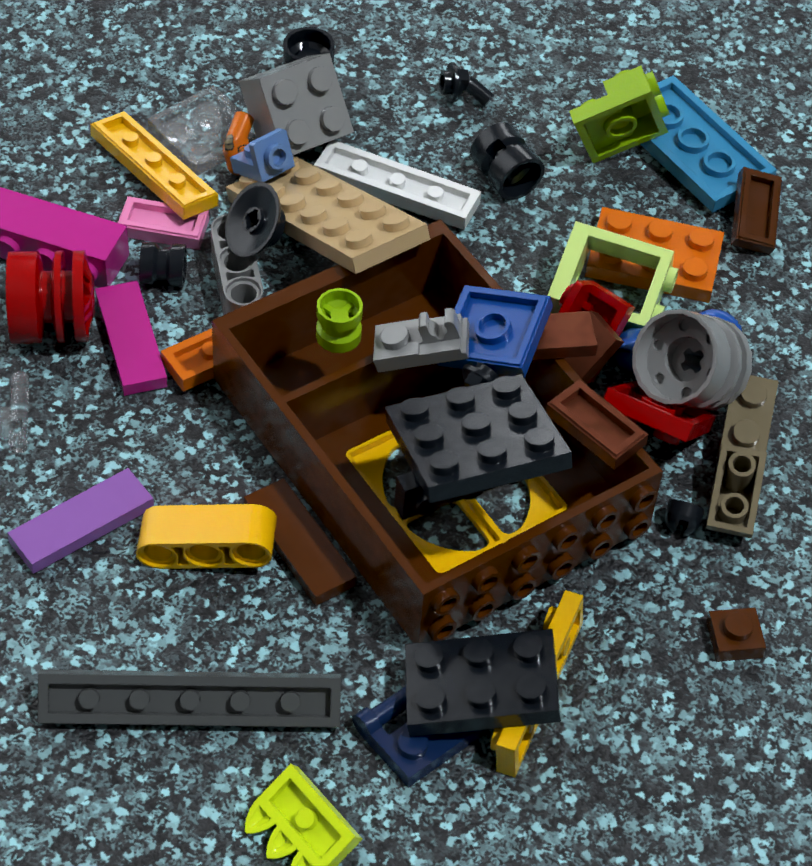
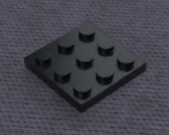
(477, 438)

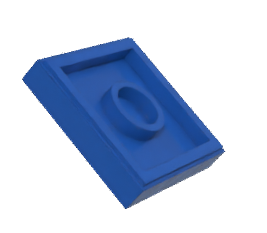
(502, 328)

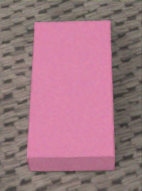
(160, 224)

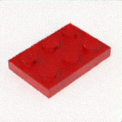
(669, 421)

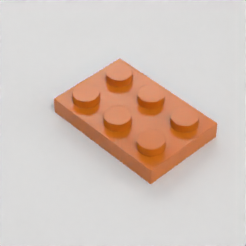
(694, 250)

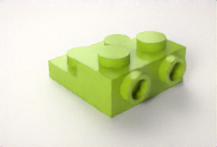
(623, 117)

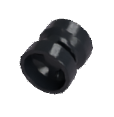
(163, 265)

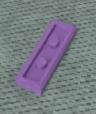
(80, 520)

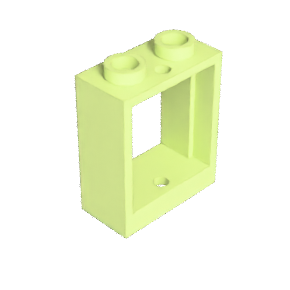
(592, 238)

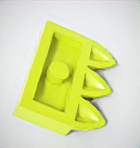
(303, 822)

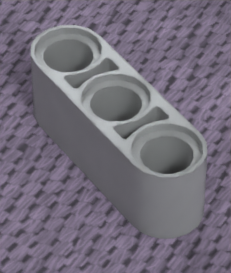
(236, 276)

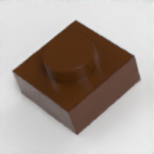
(736, 634)

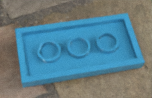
(702, 148)

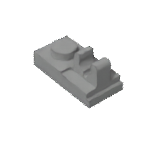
(421, 341)

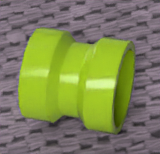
(339, 320)

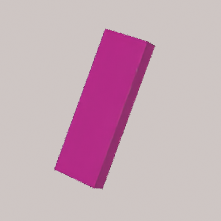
(131, 338)

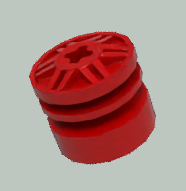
(48, 296)

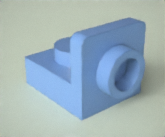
(264, 157)

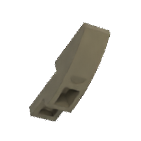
(742, 459)

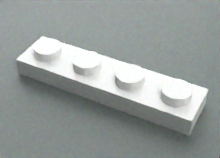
(401, 184)

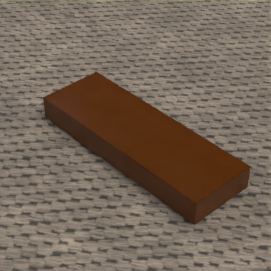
(304, 544)

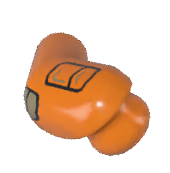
(237, 136)

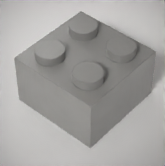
(299, 99)

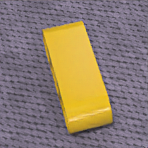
(206, 536)

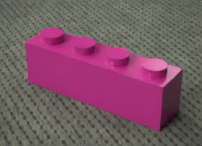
(49, 227)

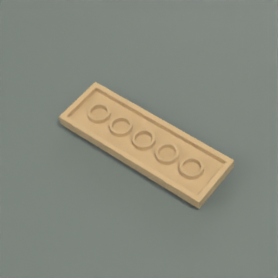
(339, 217)

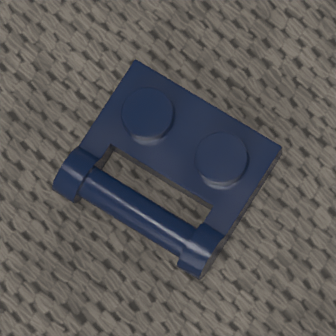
(408, 756)

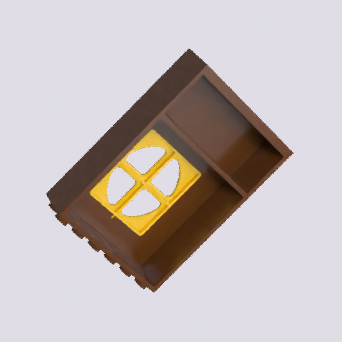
(331, 438)

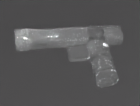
(16, 415)

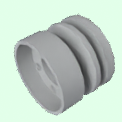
(691, 360)

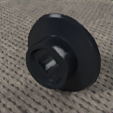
(254, 220)

